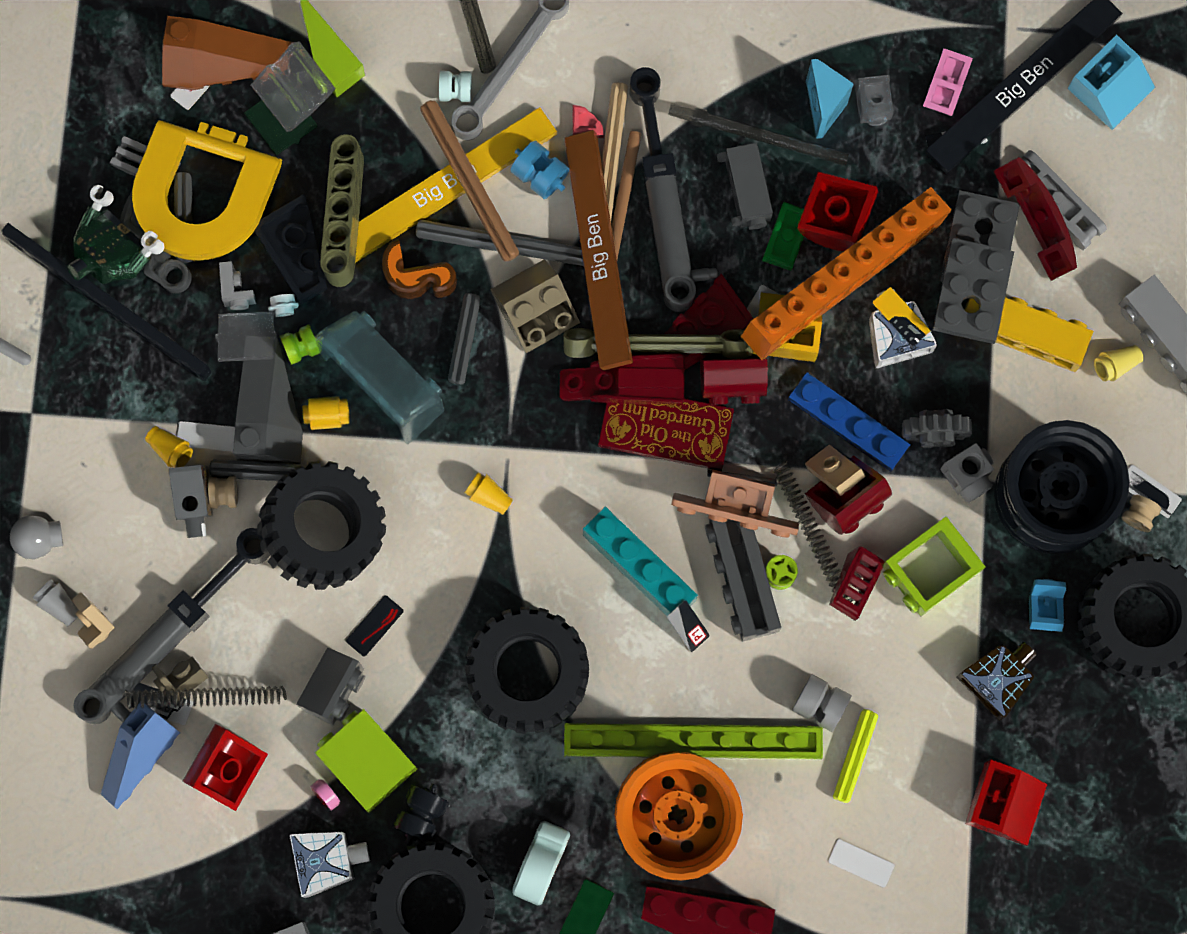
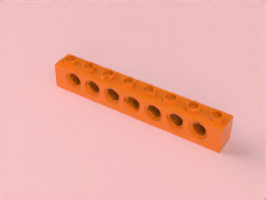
(845, 273)

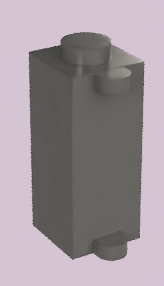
(747, 186)

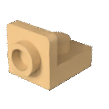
(96, 623)

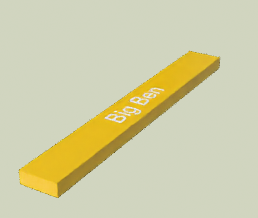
(444, 185)

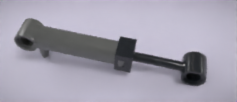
(664, 202)
(160, 639)

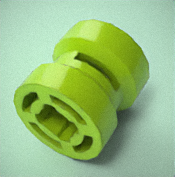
(300, 344)

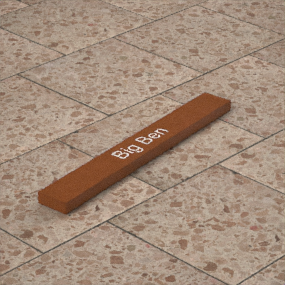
(598, 250)

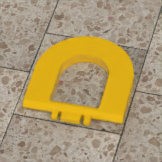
(243, 209)

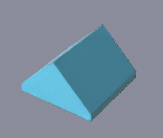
(827, 95)

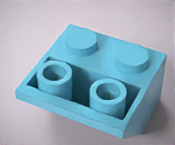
(1112, 82)

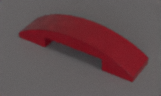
(1042, 214)

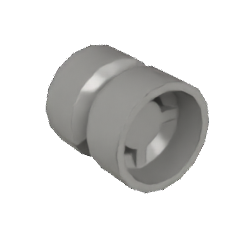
(822, 703)

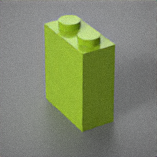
(365, 759)

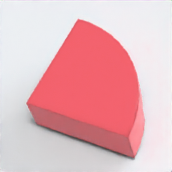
(586, 121)

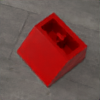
(1006, 802)

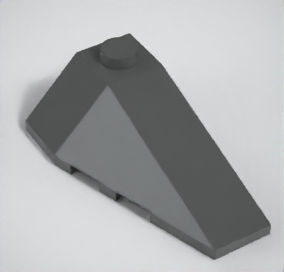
(267, 414)

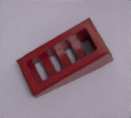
(865, 565)

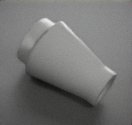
(56, 602)

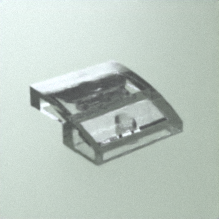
(293, 86)

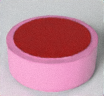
(325, 794)

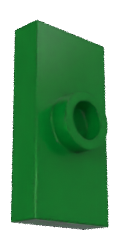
(785, 238)

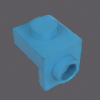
(1046, 605)

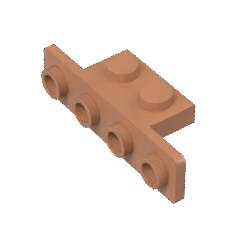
(737, 500)

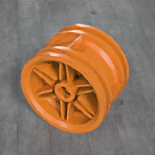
(710, 846)

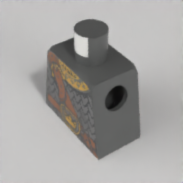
(189, 483)

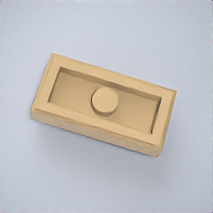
(835, 470)

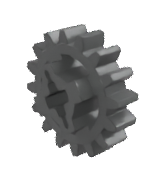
(937, 428)

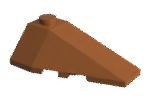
(212, 54)

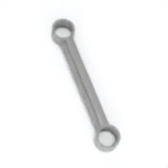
(506, 68)

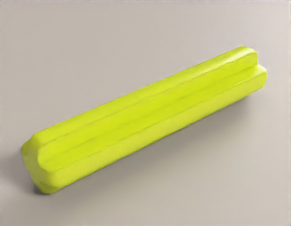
(855, 756)

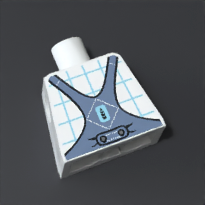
(890, 345)
(325, 860)

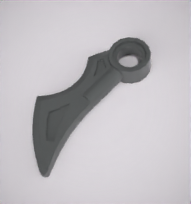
(160, 263)

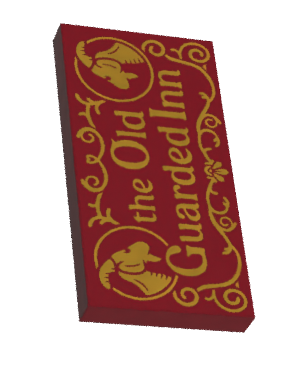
(678, 433)

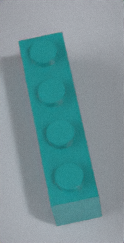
(637, 562)

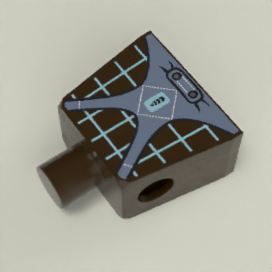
(999, 678)

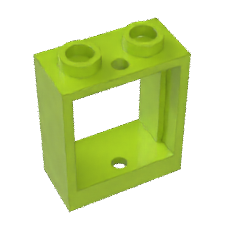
(957, 547)

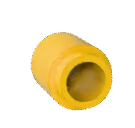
(326, 413)

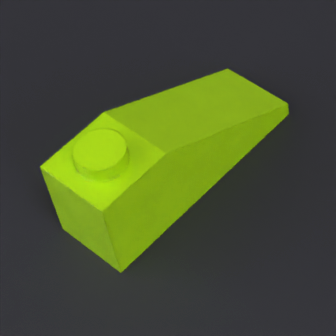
(330, 52)

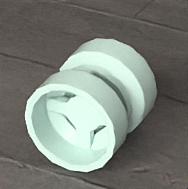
(463, 86)

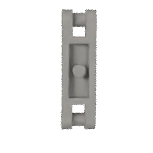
(1069, 204)

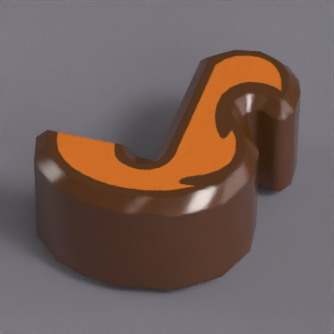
(415, 281)

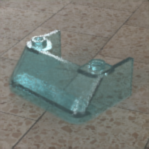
(381, 373)

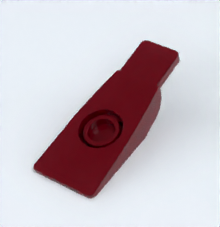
(645, 381)

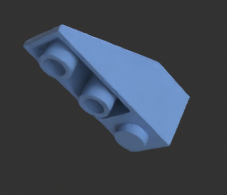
(136, 750)

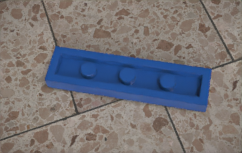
(848, 422)

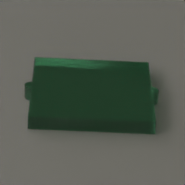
(273, 131)

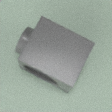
(958, 477)

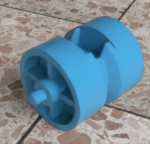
(543, 172)

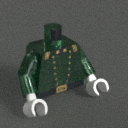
(107, 246)

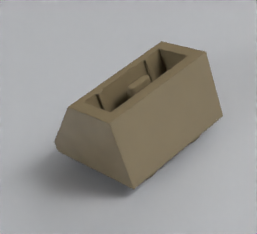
(535, 305)

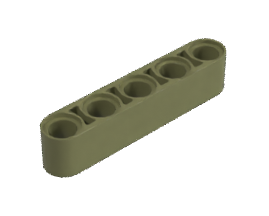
(345, 223)

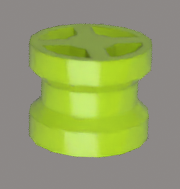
(783, 567)

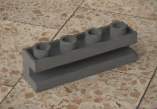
(744, 578)

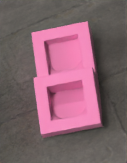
(947, 82)

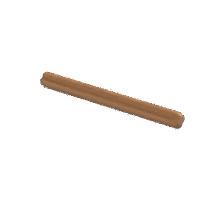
(469, 181)

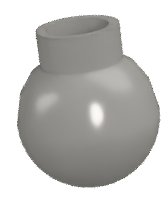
(35, 536)

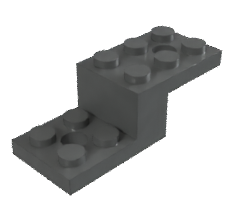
(976, 267)

